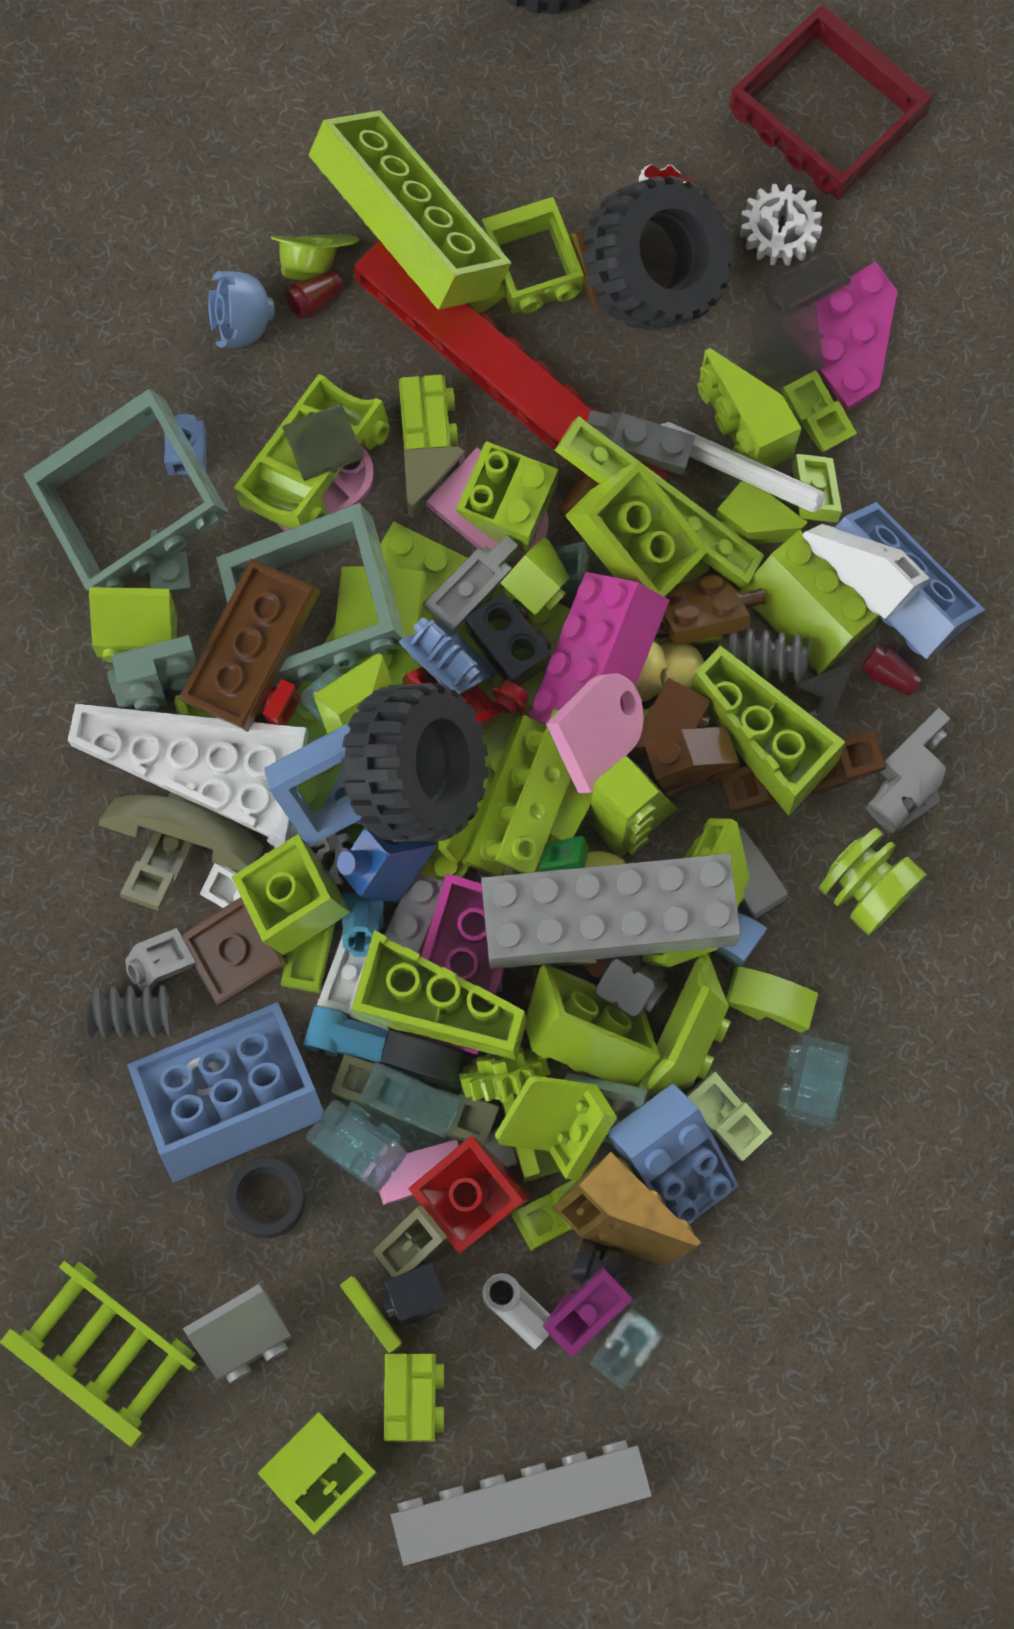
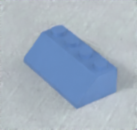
(939, 607)

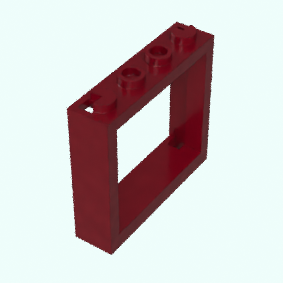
(864, 60)

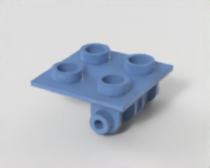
(446, 656)

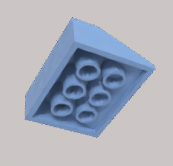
(251, 1100)

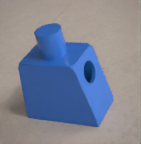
(383, 867)

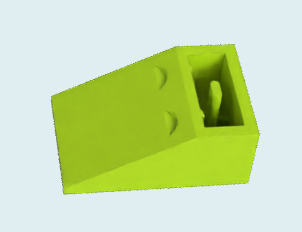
(748, 411)

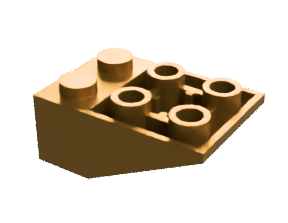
(624, 1214)

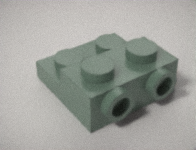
(147, 671)

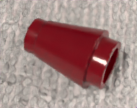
(312, 294)
(889, 669)

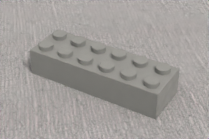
(610, 911)

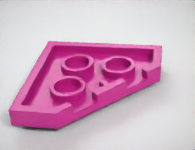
(856, 335)

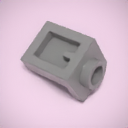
(158, 959)

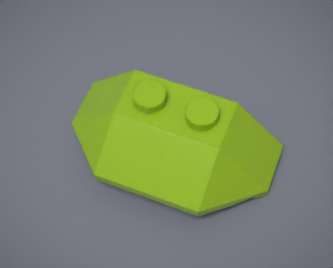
(718, 838)
(690, 1032)

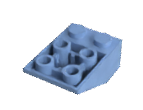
(675, 1154)

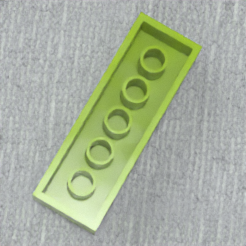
(409, 209)

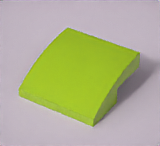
(356, 604)

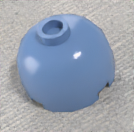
(242, 305)

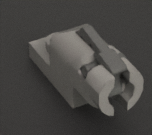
(913, 777)

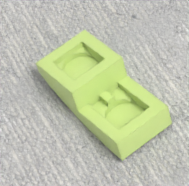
(728, 1116)

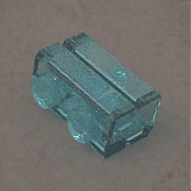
(814, 1083)
(356, 1144)

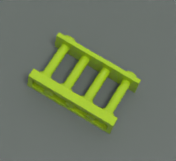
(520, 802)
(94, 1395)

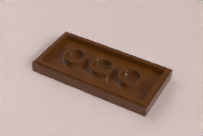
(249, 644)

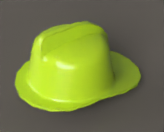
(309, 255)

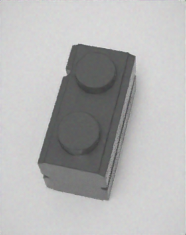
(633, 984)

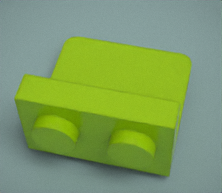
(559, 1118)

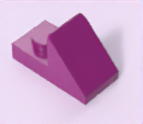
(586, 1311)

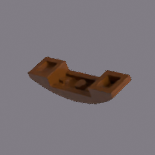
(858, 760)

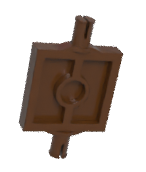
(707, 609)

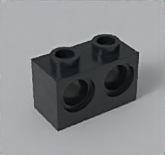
(500, 644)
(414, 1295)

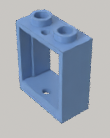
(301, 766)

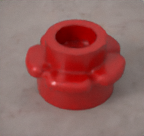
(510, 698)

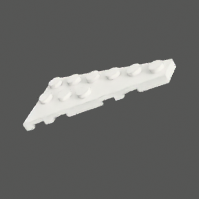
(195, 758)

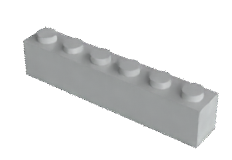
(520, 1504)

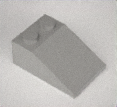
(239, 1334)

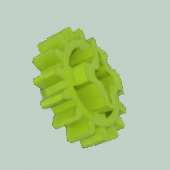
(501, 1076)

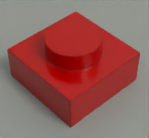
(281, 703)

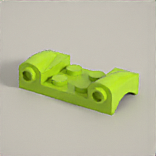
(273, 480)

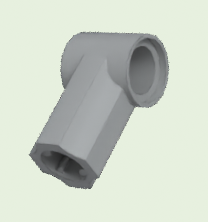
(521, 1314)

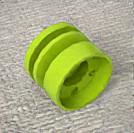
(871, 880)

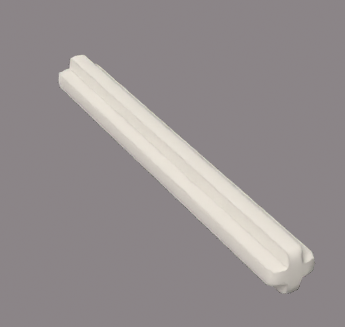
(754, 472)

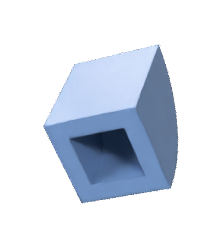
(750, 936)

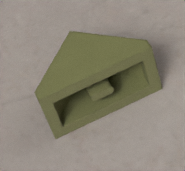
(427, 472)
(411, 1243)

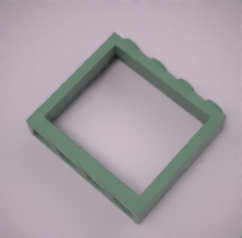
(93, 446)
(305, 541)

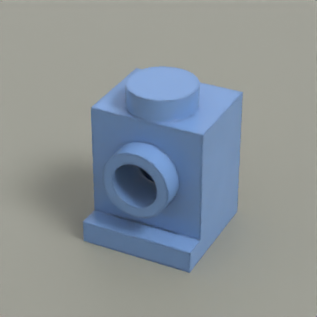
(194, 431)

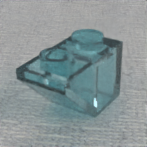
(410, 1099)

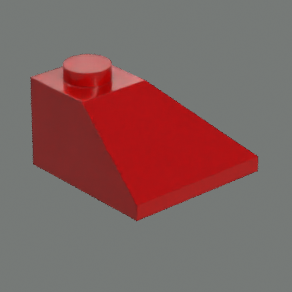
(469, 1193)

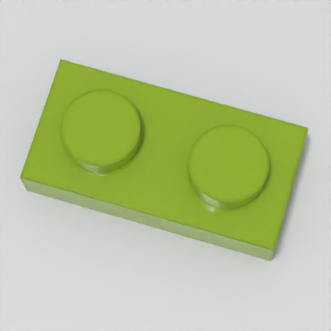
(820, 474)

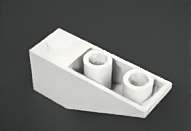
(874, 570)

